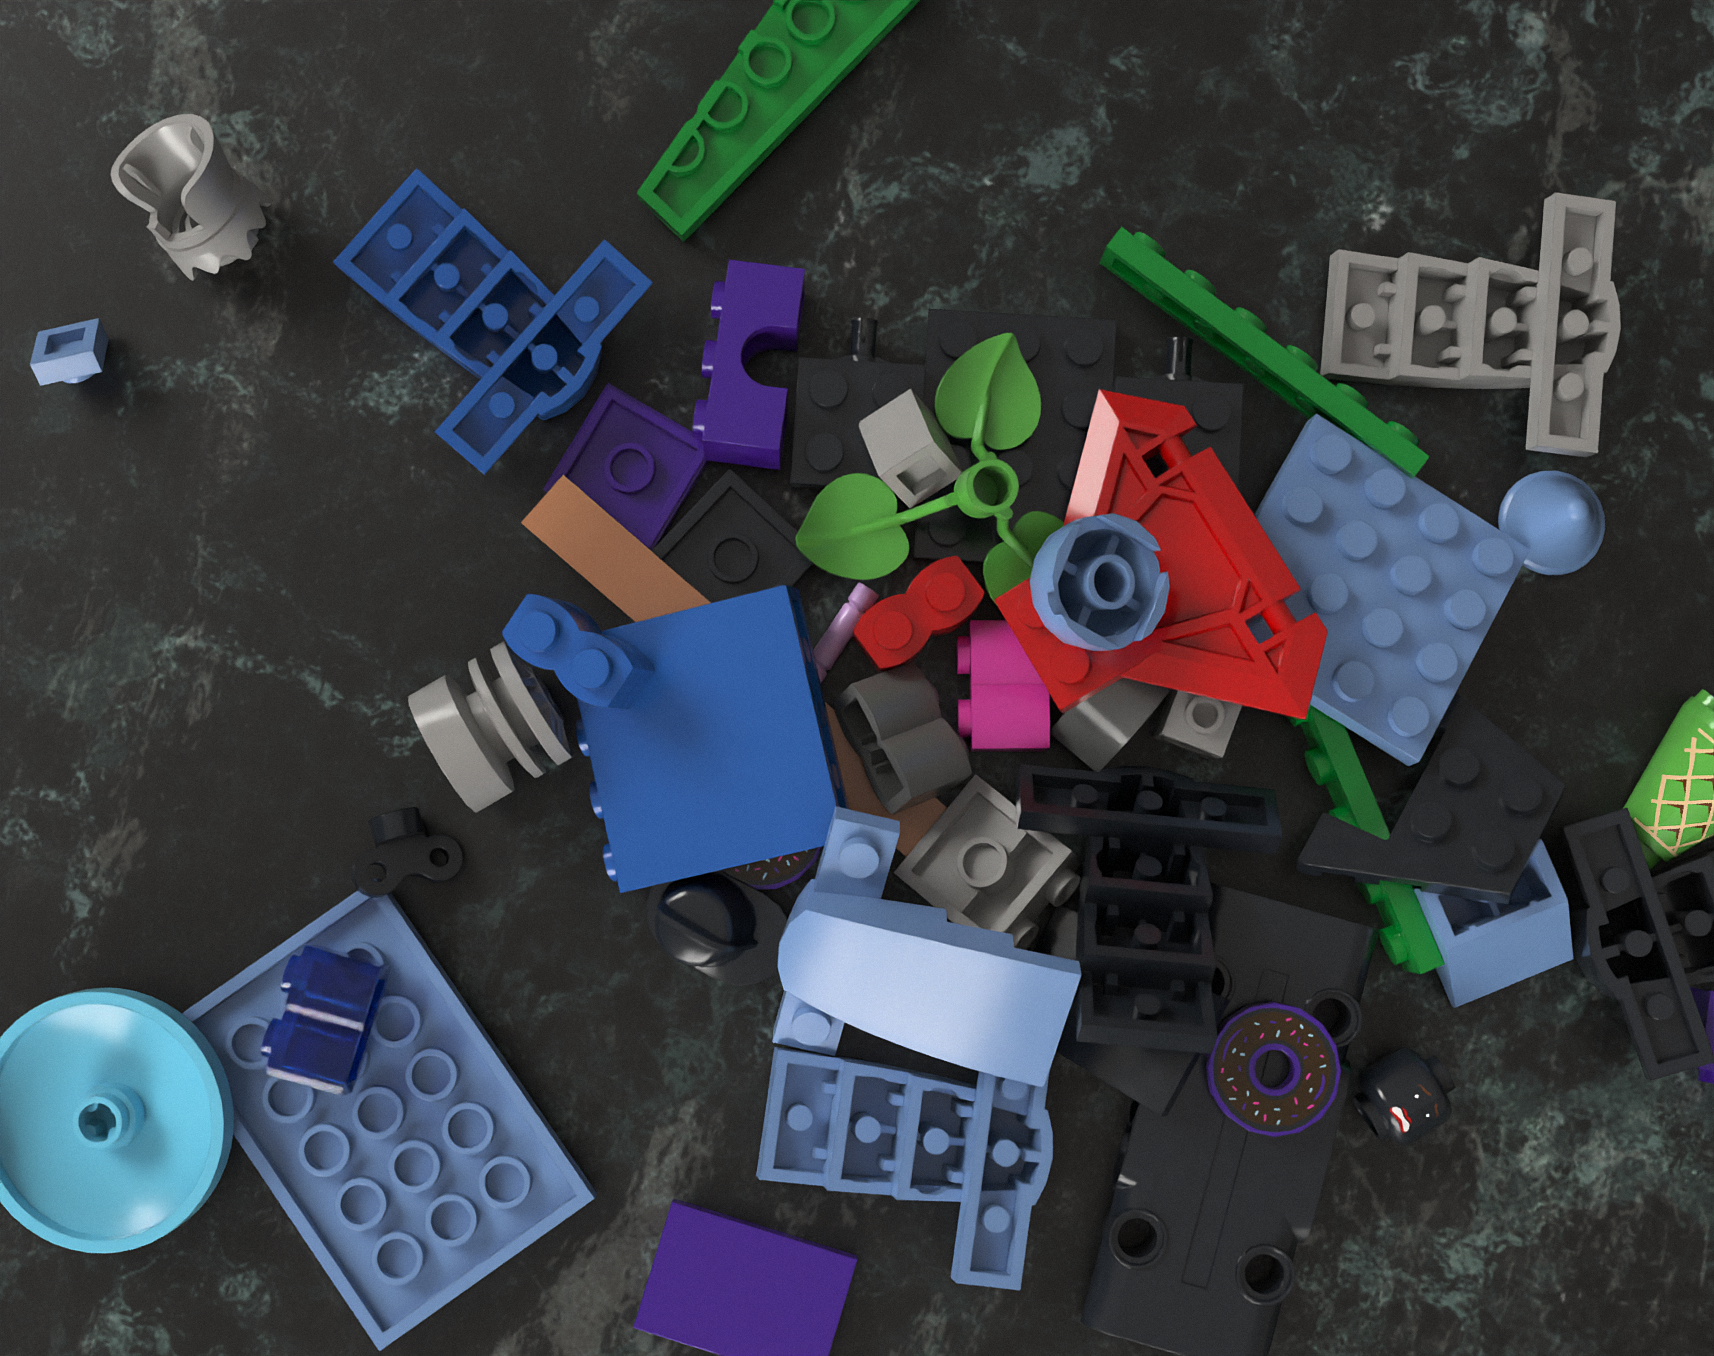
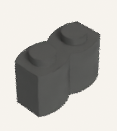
(902, 737)

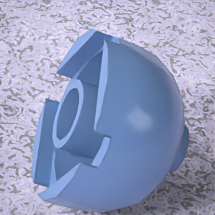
(1099, 583)

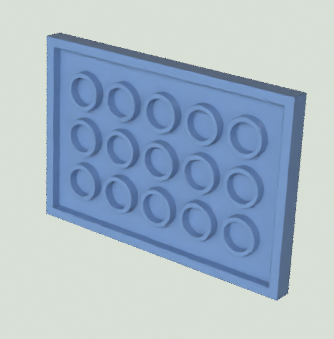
(430, 1159)

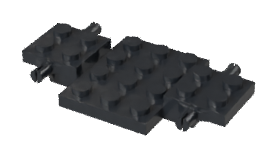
(1070, 365)

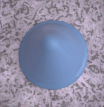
(1554, 519)

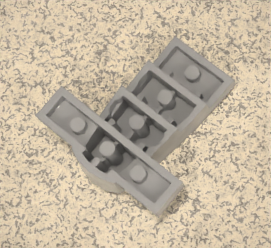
(1489, 323)

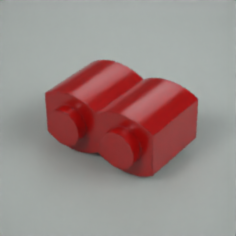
(933, 606)

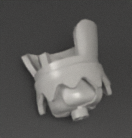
(195, 199)

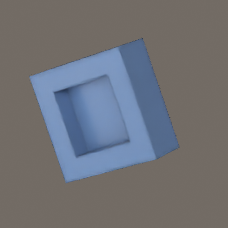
(69, 352)

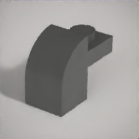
(1107, 720)

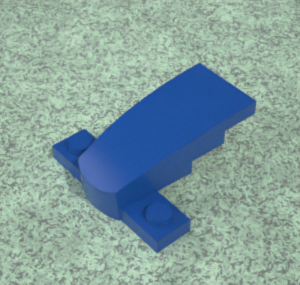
(490, 313)

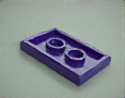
(743, 1287)

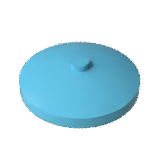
(109, 1120)

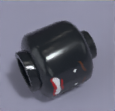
(1404, 1096)

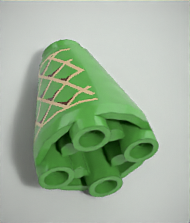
(1676, 792)

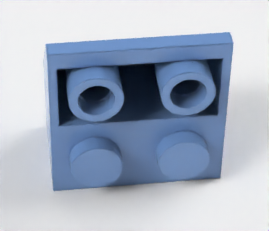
(1500, 943)

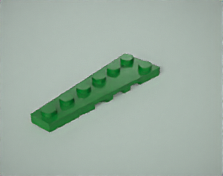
(763, 95)

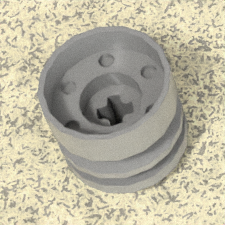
(485, 730)

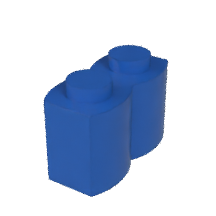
(569, 641)

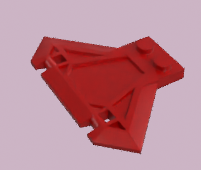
(1217, 569)

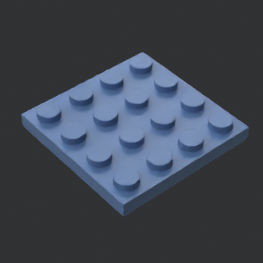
(1394, 579)

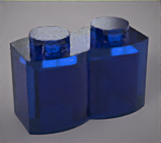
(325, 1019)

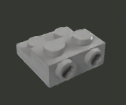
(988, 868)

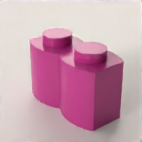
(1006, 695)

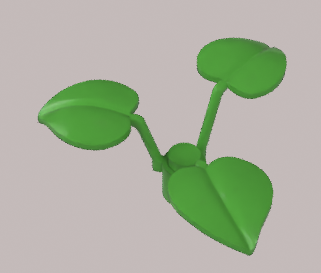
(981, 397)

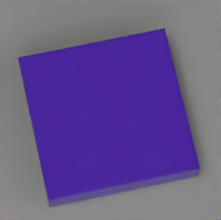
(633, 464)

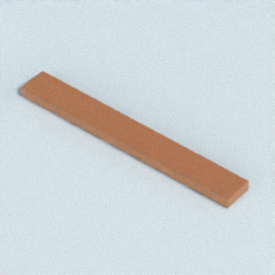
(649, 588)

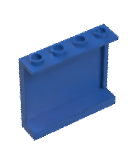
(721, 748)

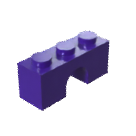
(757, 312)

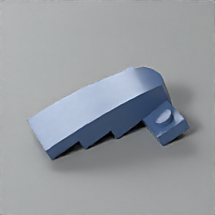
(910, 971)
(915, 1139)

